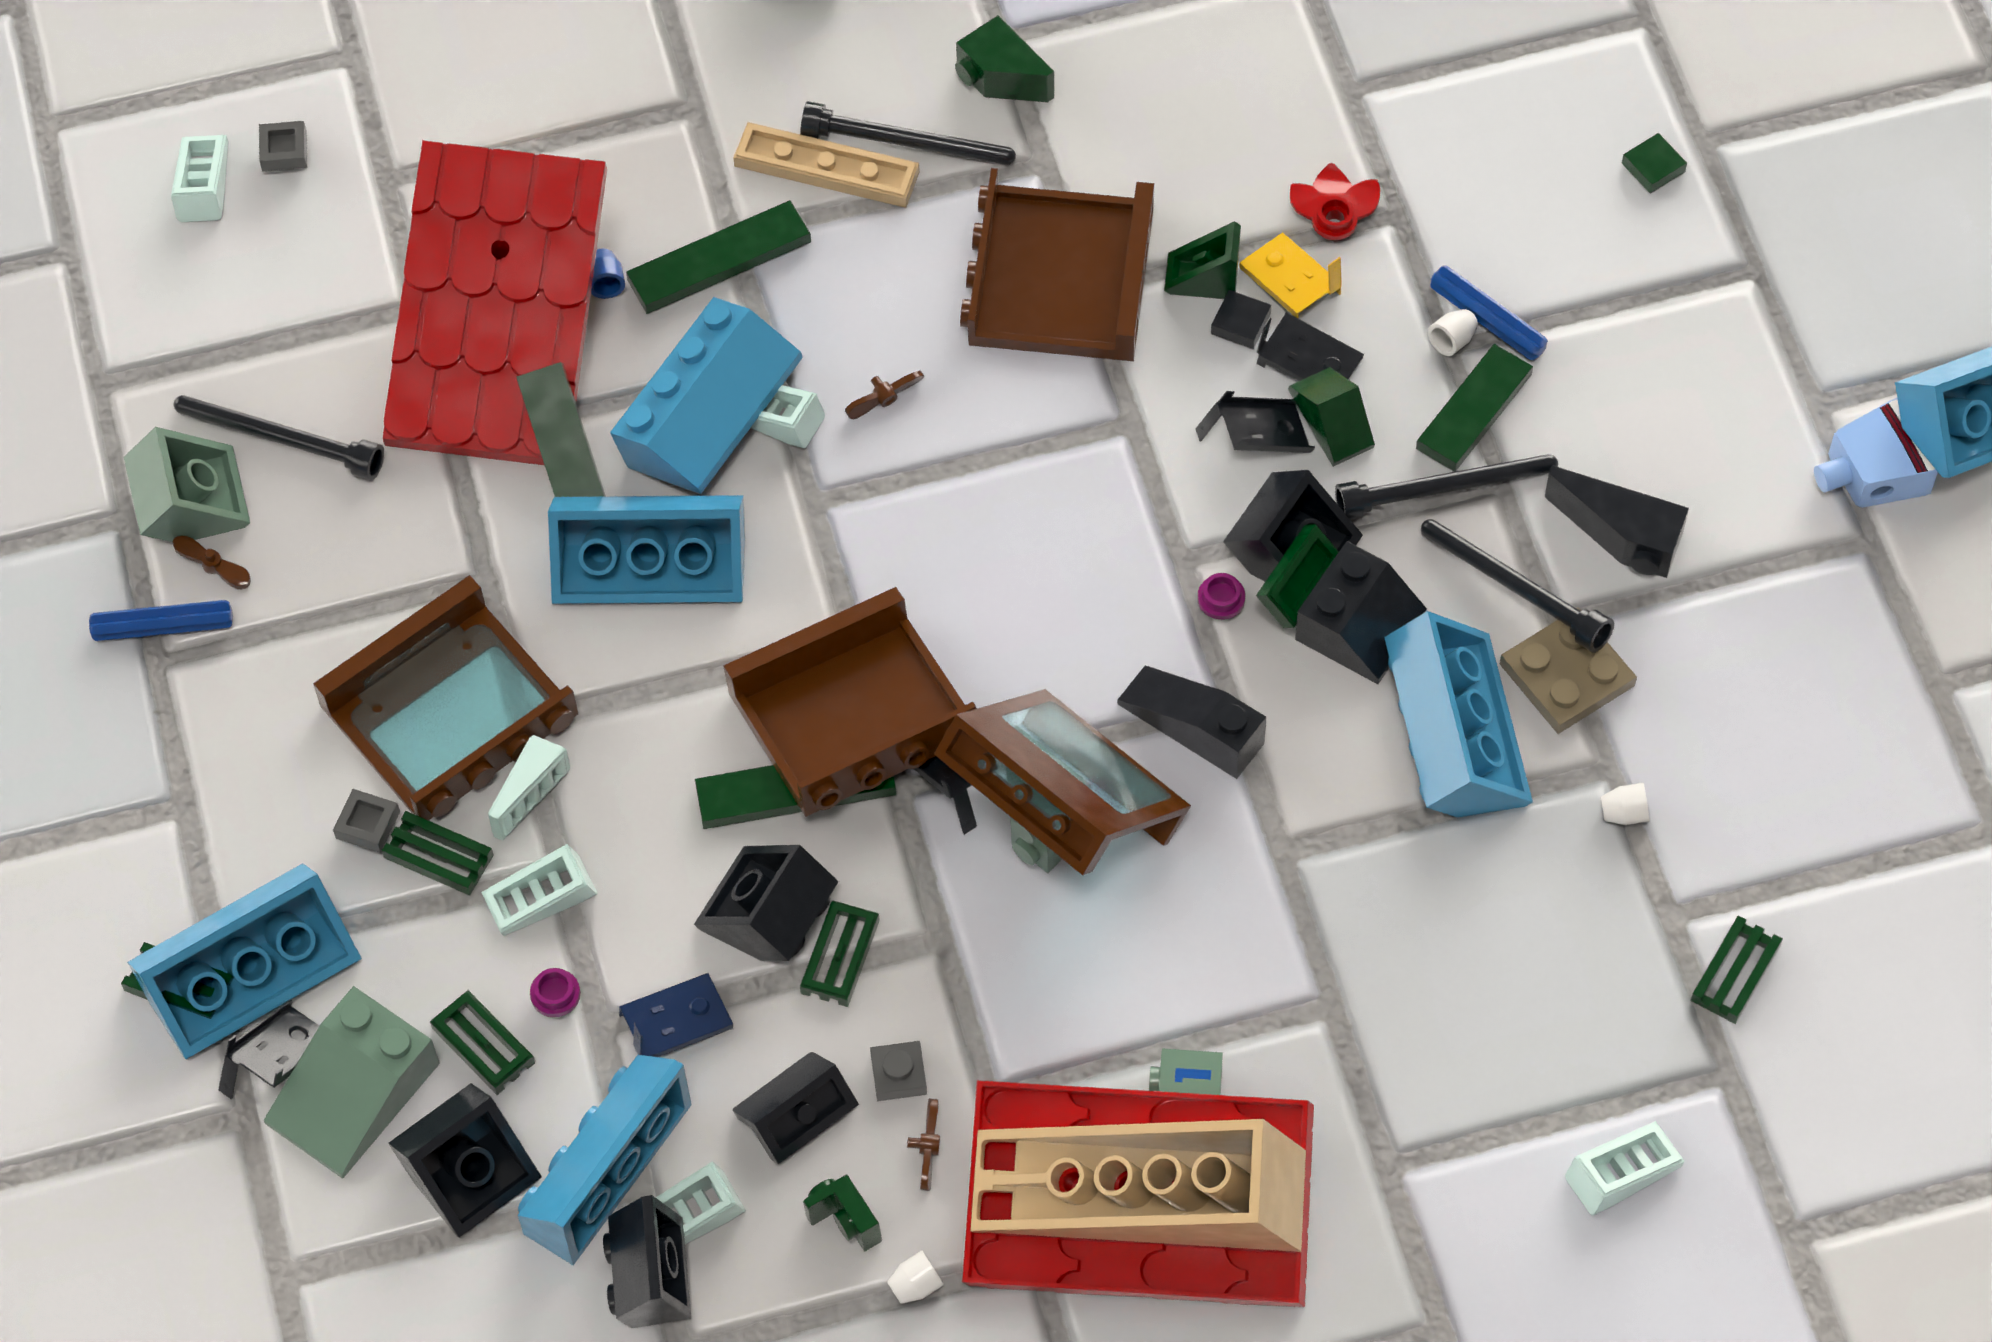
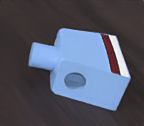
(1876, 460)

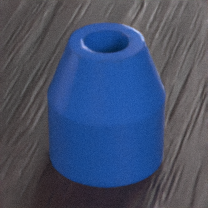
(607, 275)

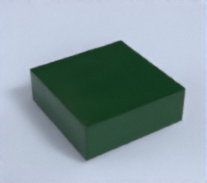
(1654, 163)

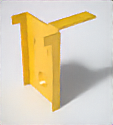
(1291, 274)

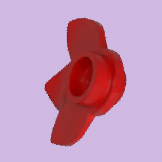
(1335, 198)

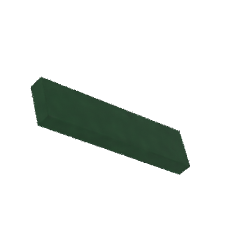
(718, 256)
(759, 795)

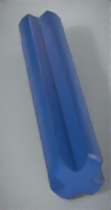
(1489, 313)
(160, 620)

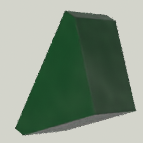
(1205, 265)
(1334, 414)

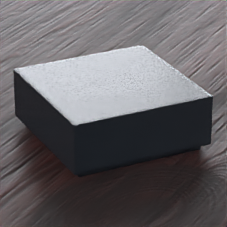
(1241, 319)

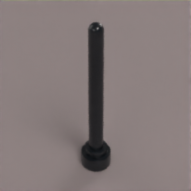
(819, 122)
(362, 458)
(1359, 499)
(1590, 628)

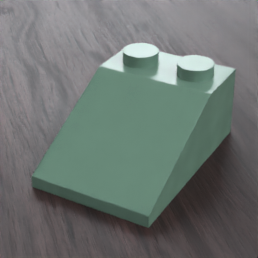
(351, 1082)

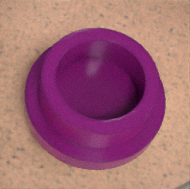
(1221, 596)
(555, 992)

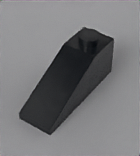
(1624, 522)
(1197, 717)

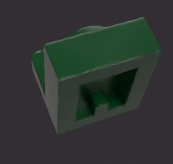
(848, 1210)

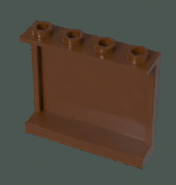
(1058, 270)
(845, 701)

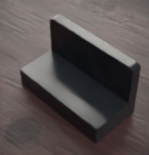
(797, 1106)

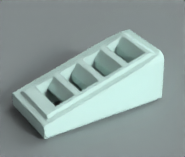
(200, 181)
(799, 420)
(530, 780)
(547, 905)
(1598, 1186)
(711, 1216)

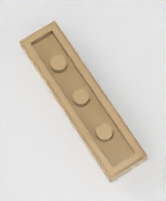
(826, 164)

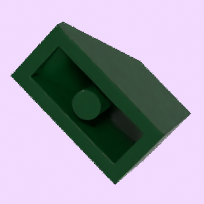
(1003, 64)

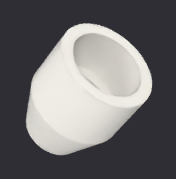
(1452, 331)
(1626, 805)
(914, 1279)

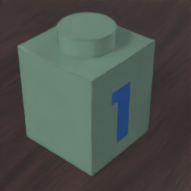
(1187, 1072)

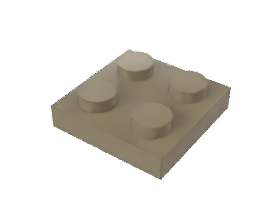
(1564, 677)

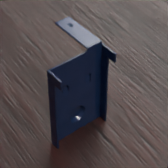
(676, 1017)

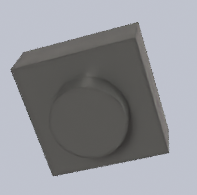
(283, 146)
(366, 820)
(898, 1071)

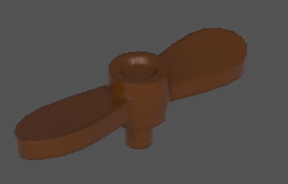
(882, 394)
(212, 563)
(927, 1144)

